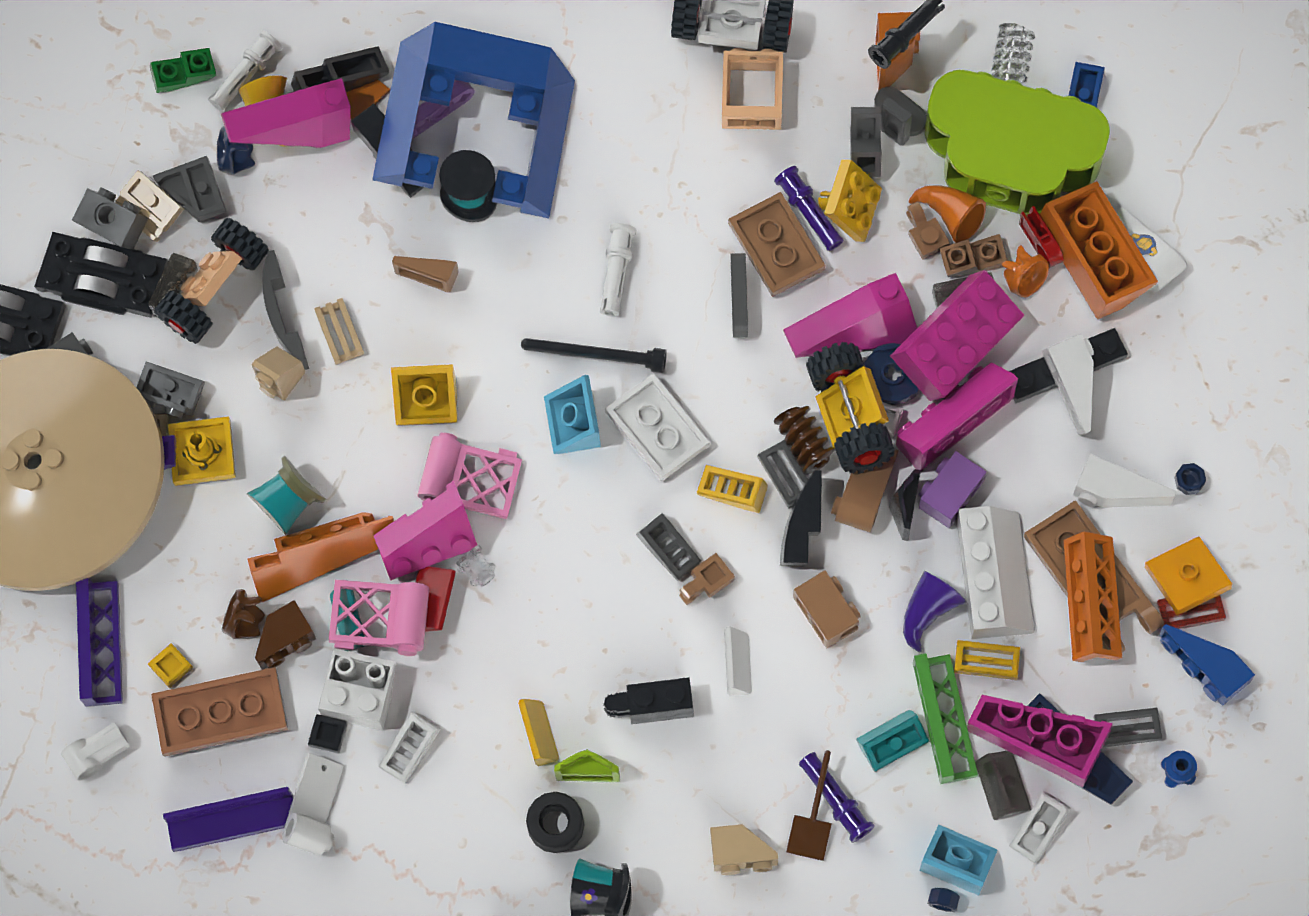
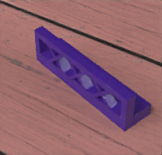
(87, 642)

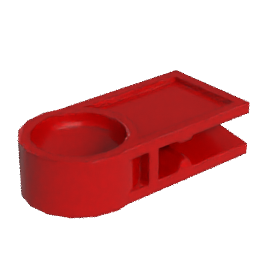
(1040, 237)

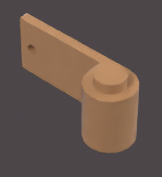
(863, 496)

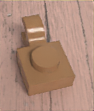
(925, 235)
(708, 576)

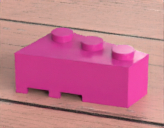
(426, 536)

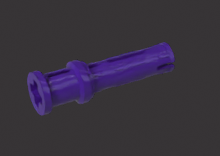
(801, 197)
(844, 808)

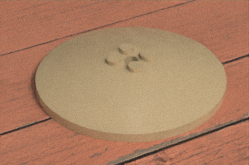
(95, 470)

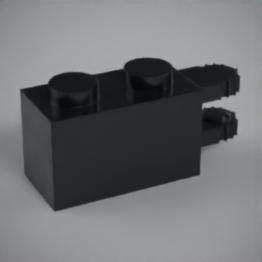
(652, 701)

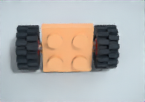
(237, 248)

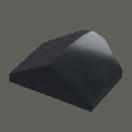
(903, 504)

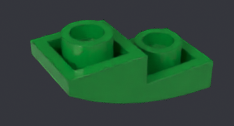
(181, 72)

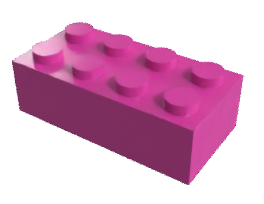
(957, 335)

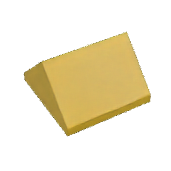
(424, 394)

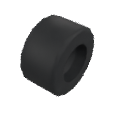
(555, 802)

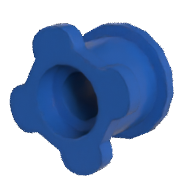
(1175, 776)

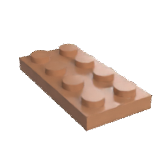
(219, 711)

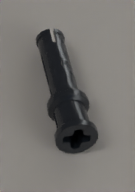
(898, 38)

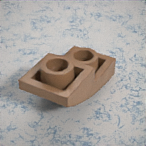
(969, 258)

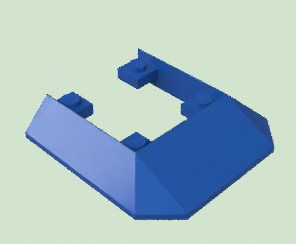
(427, 72)

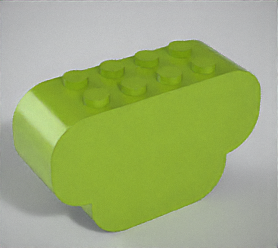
(1013, 140)

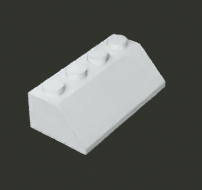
(994, 572)

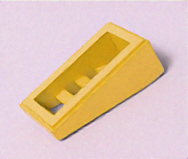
(752, 504)

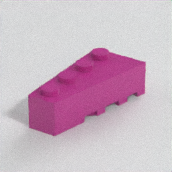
(1044, 737)

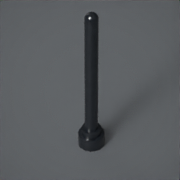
(653, 359)

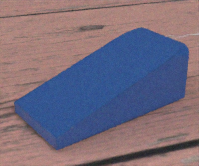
(1086, 82)

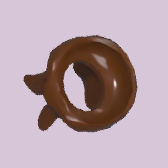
(242, 616)

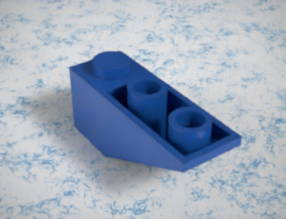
(1214, 666)

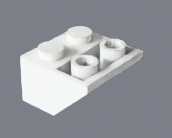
(357, 689)

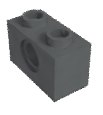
(94, 213)

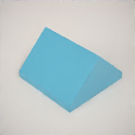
(572, 417)
(958, 860)

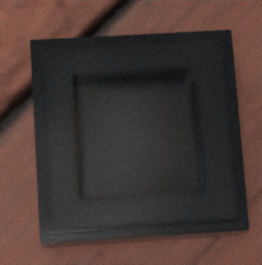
(327, 733)

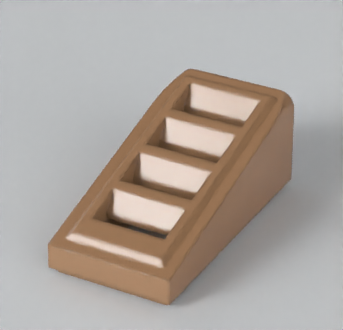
(431, 272)

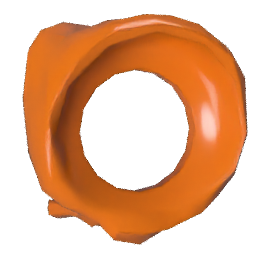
(1025, 274)

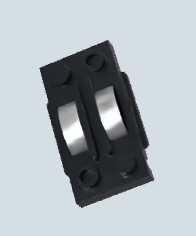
(100, 274)
(27, 320)

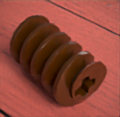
(804, 438)

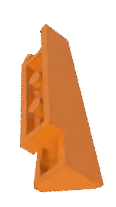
(314, 553)

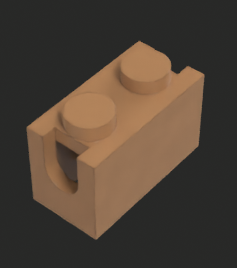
(826, 608)

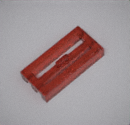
(1194, 621)

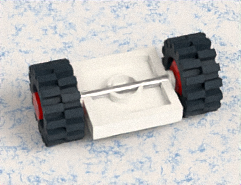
(734, 22)

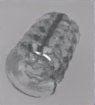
(1012, 52)

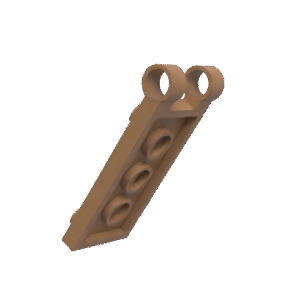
(1048, 544)

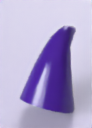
(929, 601)

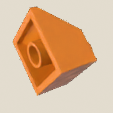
(901, 61)

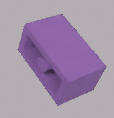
(952, 488)

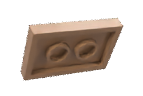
(776, 244)

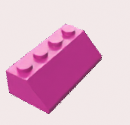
(956, 415)

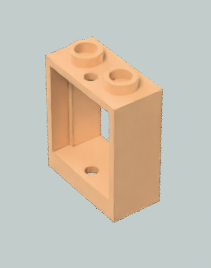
(752, 116)

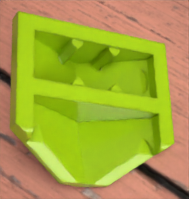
(586, 767)

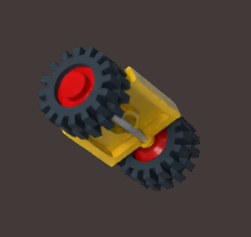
(851, 407)

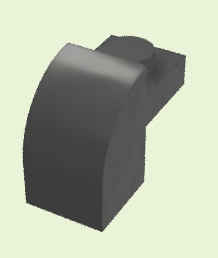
(866, 139)

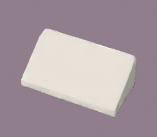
(737, 662)

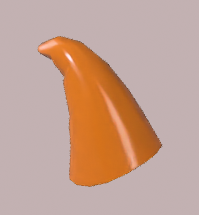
(958, 209)

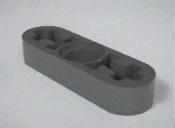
(739, 295)

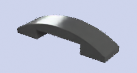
(273, 281)

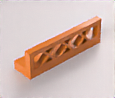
(1086, 595)

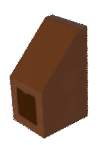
(283, 634)

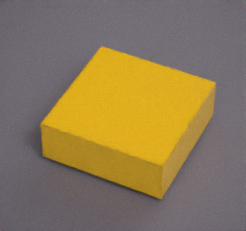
(170, 665)

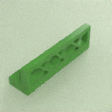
(934, 721)

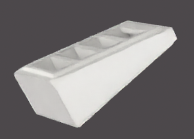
(413, 719)

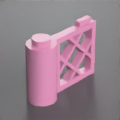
(446, 464)
(405, 616)

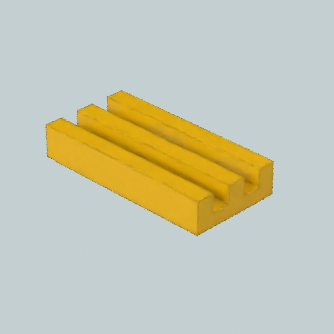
(984, 671)

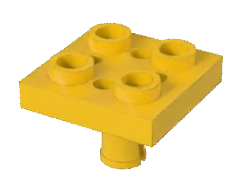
(851, 200)
(200, 439)

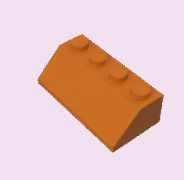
(1097, 249)

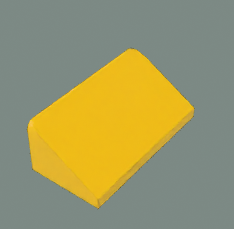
(538, 731)

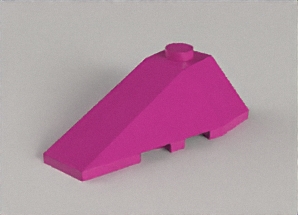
(300, 118)
(865, 317)

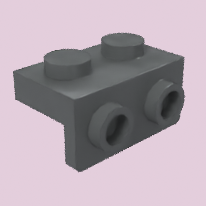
(170, 389)

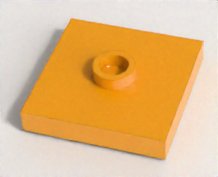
(1188, 575)

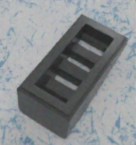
(660, 554)

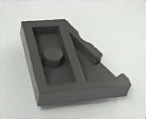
(193, 188)

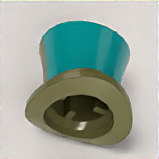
(285, 496)

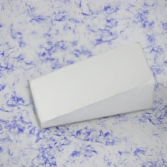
(1039, 827)

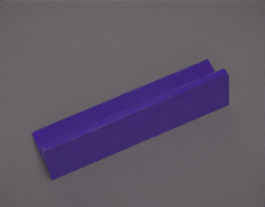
(228, 819)

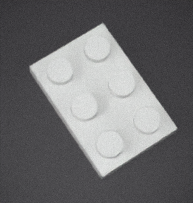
(657, 427)

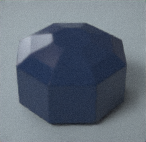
(1190, 479)
(943, 899)

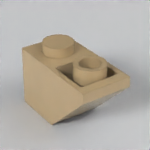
(277, 372)
(739, 848)

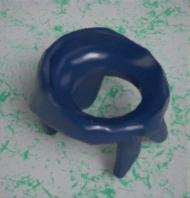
(233, 156)

